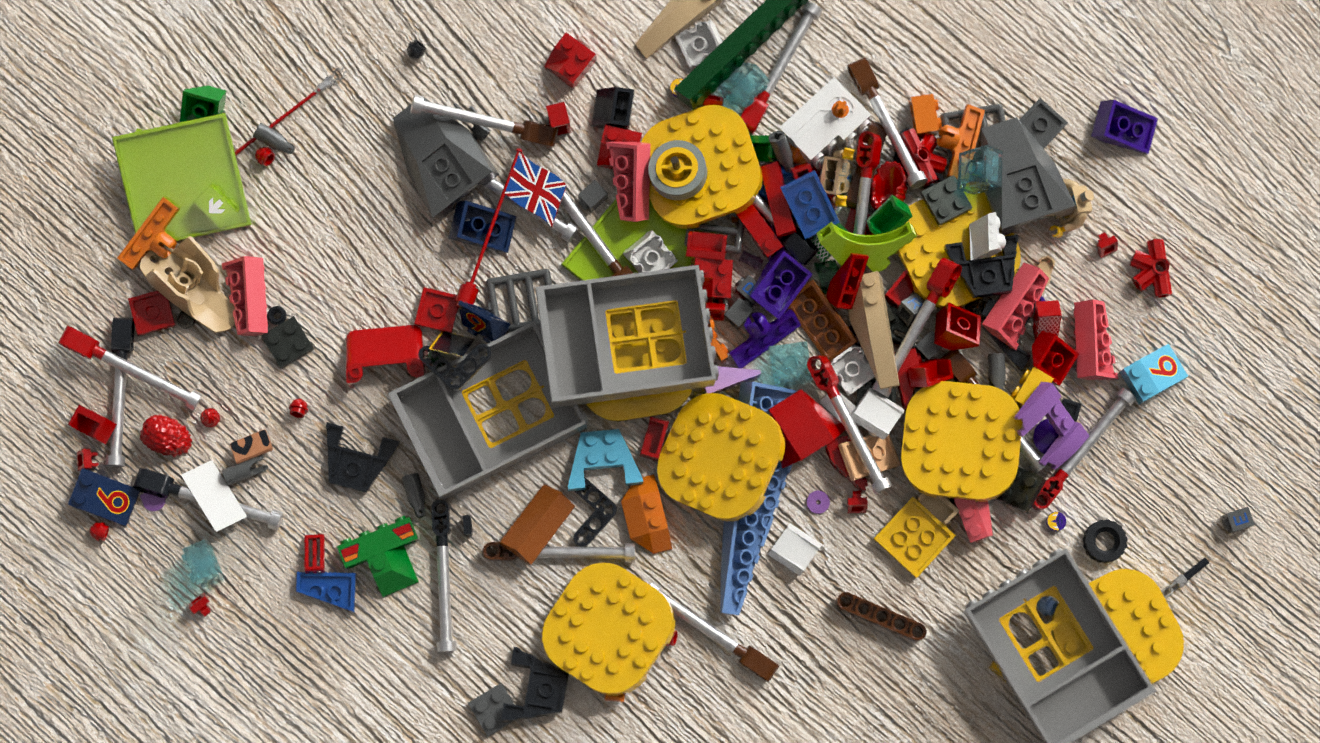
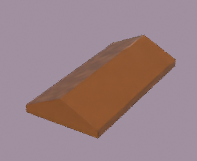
(821, 321)
(537, 524)

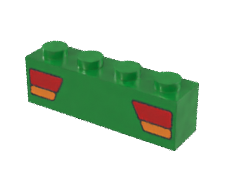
(383, 539)

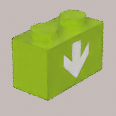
(216, 205)

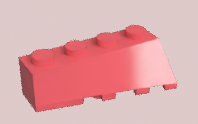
(631, 178)
(247, 295)
(1012, 309)
(1093, 341)
(975, 518)

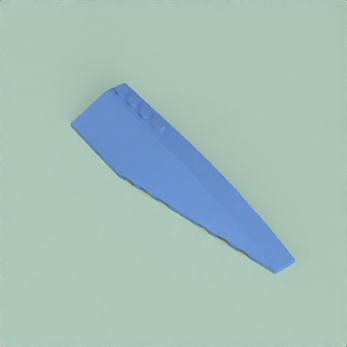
(746, 536)

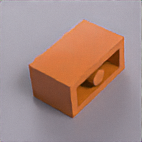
(924, 114)

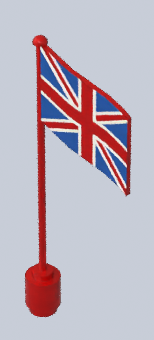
(529, 188)

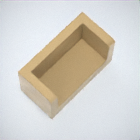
(939, 507)

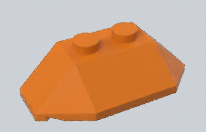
(646, 516)

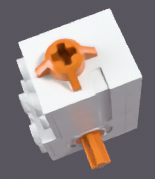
(825, 121)

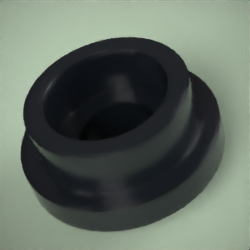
(276, 309)

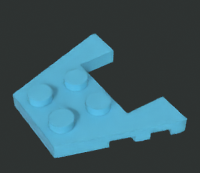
(602, 451)

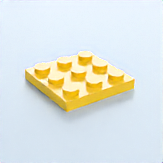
(914, 537)

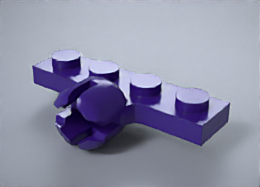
(762, 335)

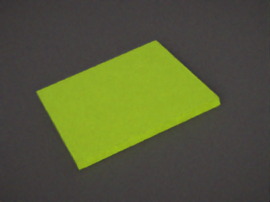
(179, 165)
(618, 236)

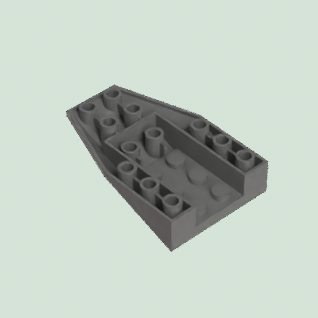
(441, 159)
(1029, 179)

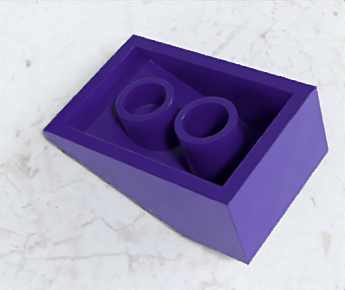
(1124, 126)
(779, 283)

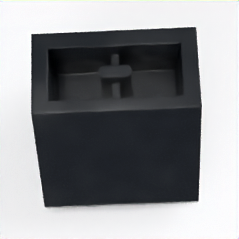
(613, 107)

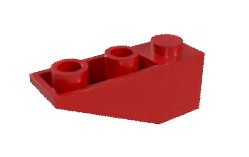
(837, 461)

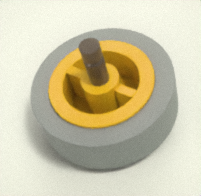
(677, 170)

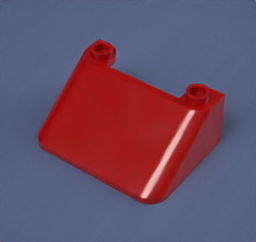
(383, 347)

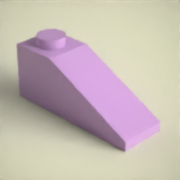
(731, 377)

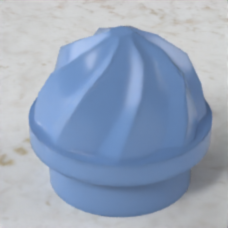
(1047, 606)

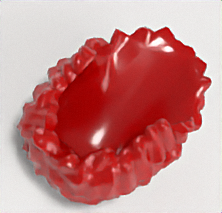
(887, 182)
(165, 436)

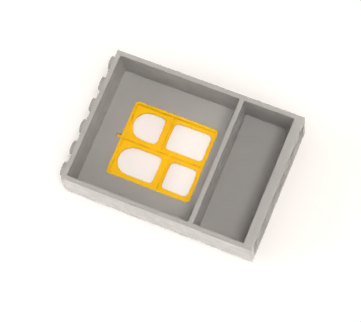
(582, 346)
(451, 433)
(1080, 689)

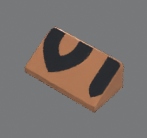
(251, 446)

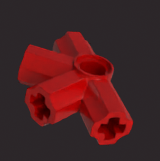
(922, 154)
(1149, 274)

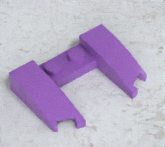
(1046, 403)

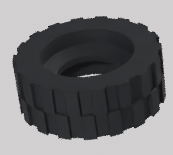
(1090, 541)

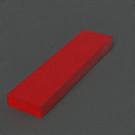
(779, 207)

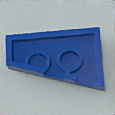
(329, 587)

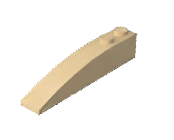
(671, 21)
(873, 330)

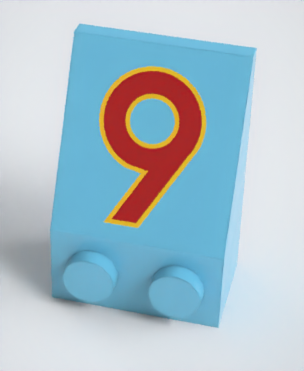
(1153, 373)

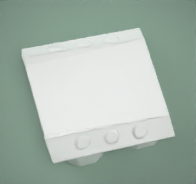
(699, 42)
(985, 237)
(650, 254)
(852, 369)
(876, 414)
(794, 549)

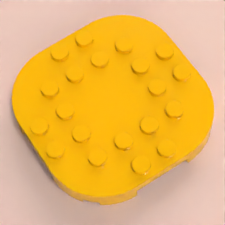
(730, 160)
(927, 248)
(637, 355)
(961, 441)
(720, 456)
(1140, 617)
(608, 628)

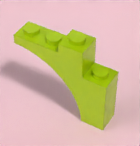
(877, 247)

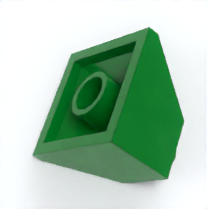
(202, 102)
(392, 571)

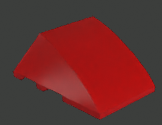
(804, 426)

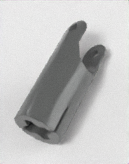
(273, 139)
(781, 149)
(996, 370)
(243, 470)
(415, 493)

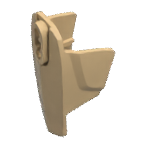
(191, 284)

